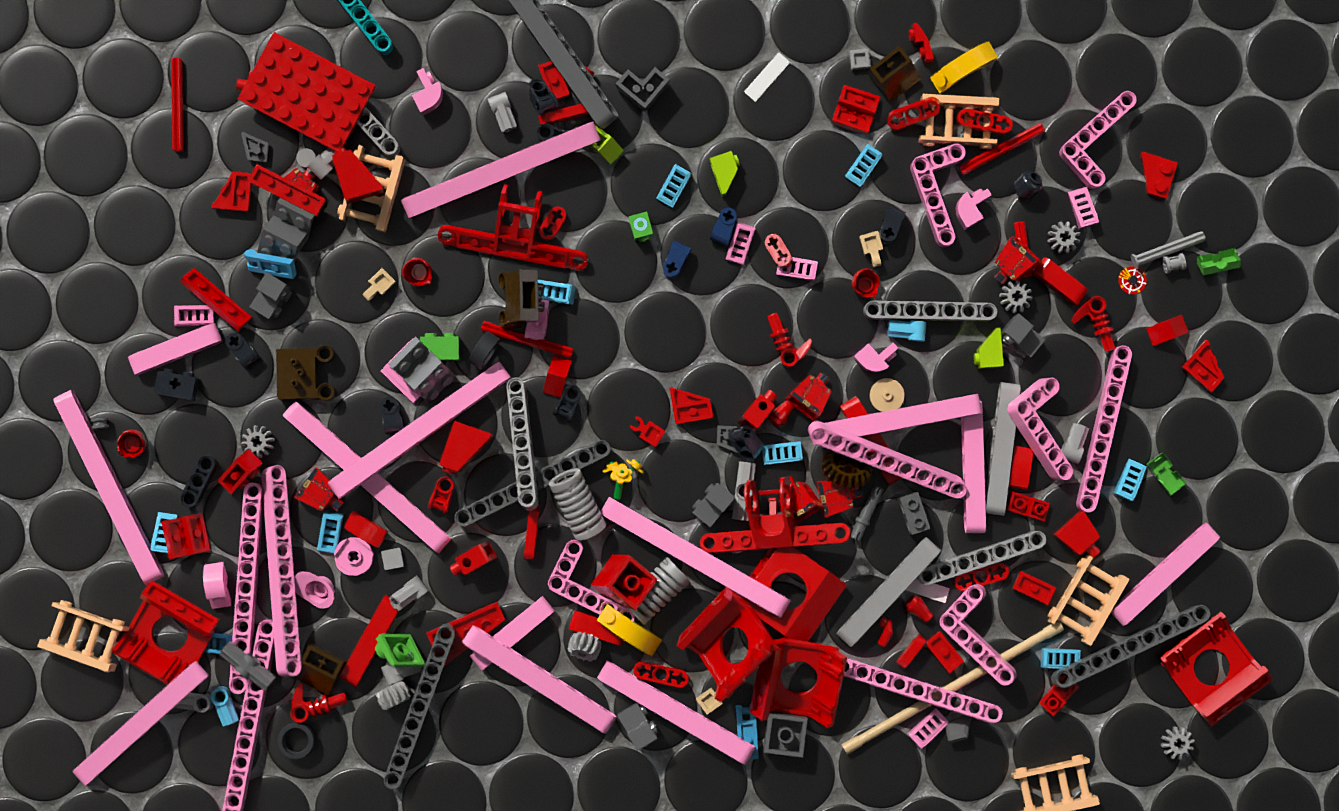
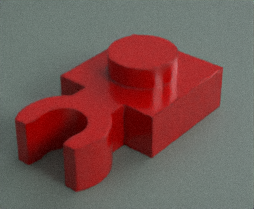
(650, 433)

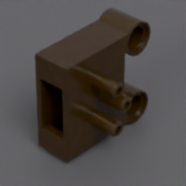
(520, 298)
(299, 373)

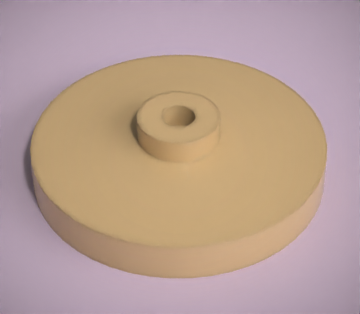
(886, 395)

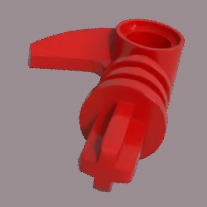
(1100, 321)
(784, 346)
(318, 706)

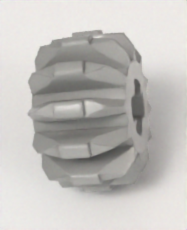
(1069, 243)
(1012, 289)
(263, 437)
(584, 646)
(393, 695)
(1185, 742)

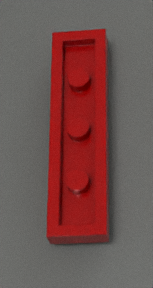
(286, 190)
(215, 299)

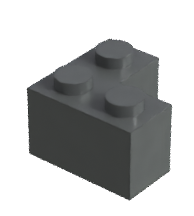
(643, 92)
(271, 296)
(1021, 336)
(713, 504)
(638, 726)

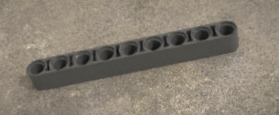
(566, 61)
(542, 483)
(1139, 646)
(419, 715)

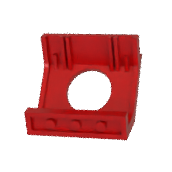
(821, 585)
(707, 635)
(138, 643)
(1241, 683)
(819, 701)

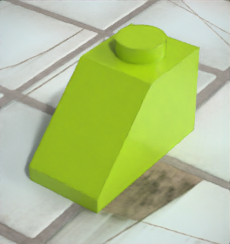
(606, 147)
(724, 170)
(990, 351)

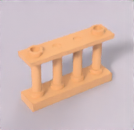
(950, 102)
(387, 201)
(1107, 600)
(69, 649)
(1068, 802)

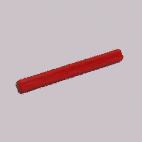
(177, 105)
(1001, 149)
(520, 338)

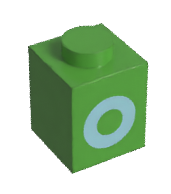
(641, 227)

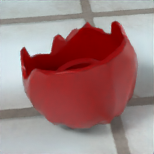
(417, 272)
(865, 283)
(131, 444)

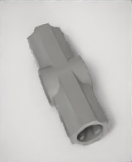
(745, 472)

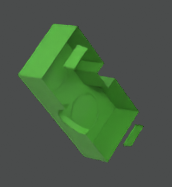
(1216, 263)
(1168, 479)

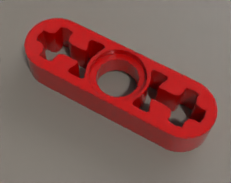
(563, 114)
(911, 120)
(997, 128)
(531, 534)
(993, 567)
(673, 681)

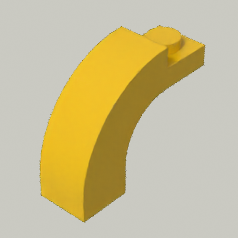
(963, 66)
(629, 630)

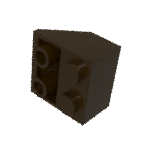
(894, 74)
(320, 668)

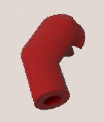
(887, 632)

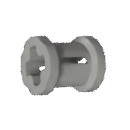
(1174, 263)

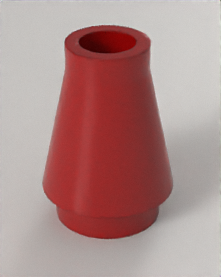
(781, 414)
(918, 608)

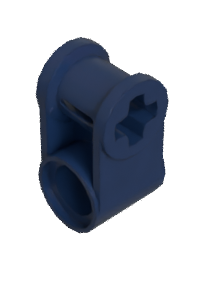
(723, 230)
(677, 257)

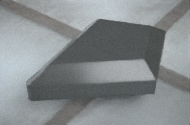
(255, 148)
(722, 437)
(958, 729)

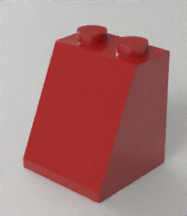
(354, 177)
(463, 446)
(624, 581)

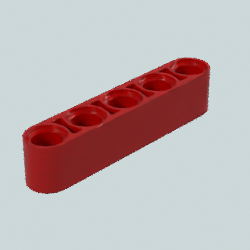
(854, 408)
(365, 649)

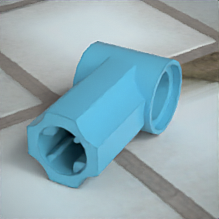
(911, 330)
(226, 707)

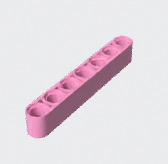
(973, 473)
(1164, 574)

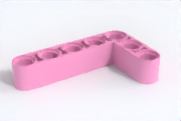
(1092, 134)
(933, 192)
(1038, 429)
(584, 592)
(974, 637)

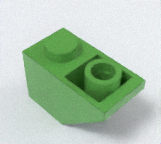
(444, 348)

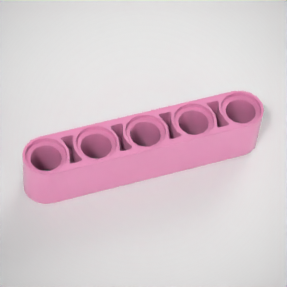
(175, 349)
(518, 628)

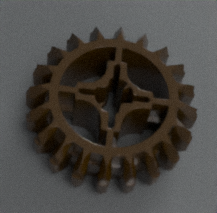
(847, 471)

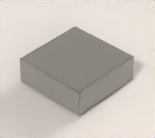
(859, 59)
(392, 558)

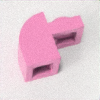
(431, 96)
(966, 208)
(537, 329)
(872, 361)
(215, 585)

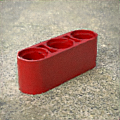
(1060, 281)
(587, 623)

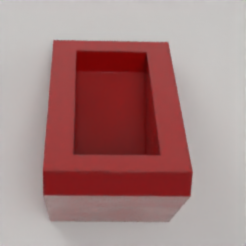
(1167, 330)
(557, 376)

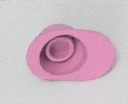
(315, 589)

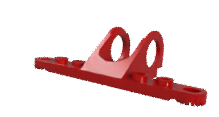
(514, 240)
(773, 529)

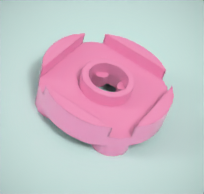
(343, 558)

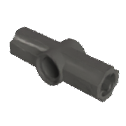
(247, 665)

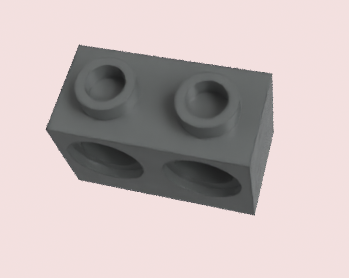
(913, 513)

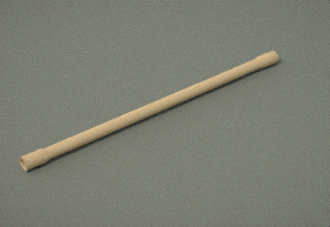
(857, 741)

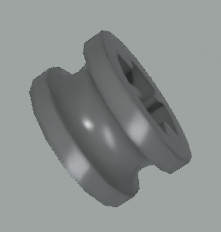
(100, 423)

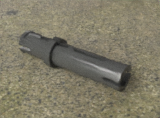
(866, 513)

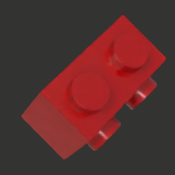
(240, 471)

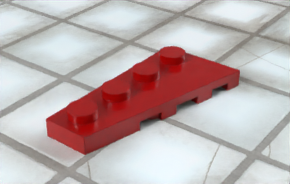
(484, 618)

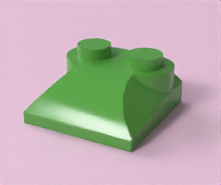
(399, 650)

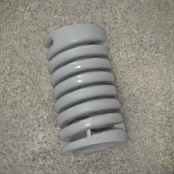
(577, 504)
(665, 587)

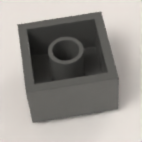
(785, 734)

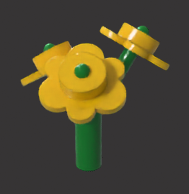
(622, 474)

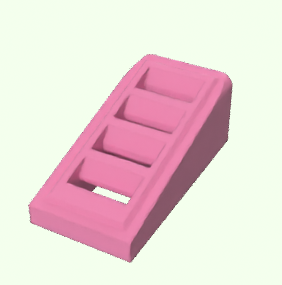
(1094, 218)
(745, 227)
(811, 277)
(177, 309)
(922, 743)

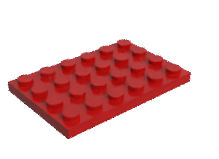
(306, 92)

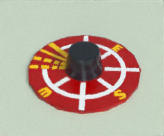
(1132, 280)

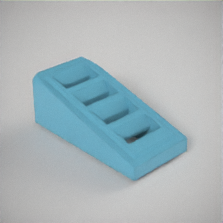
(868, 148)
(680, 170)
(569, 294)
(790, 459)
(1118, 490)
(333, 516)
(154, 545)
(1045, 657)

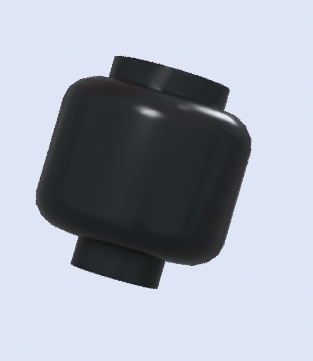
(1028, 184)

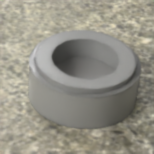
(305, 157)

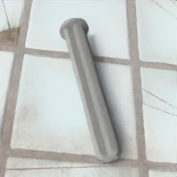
(1167, 249)

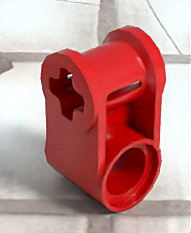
(442, 496)

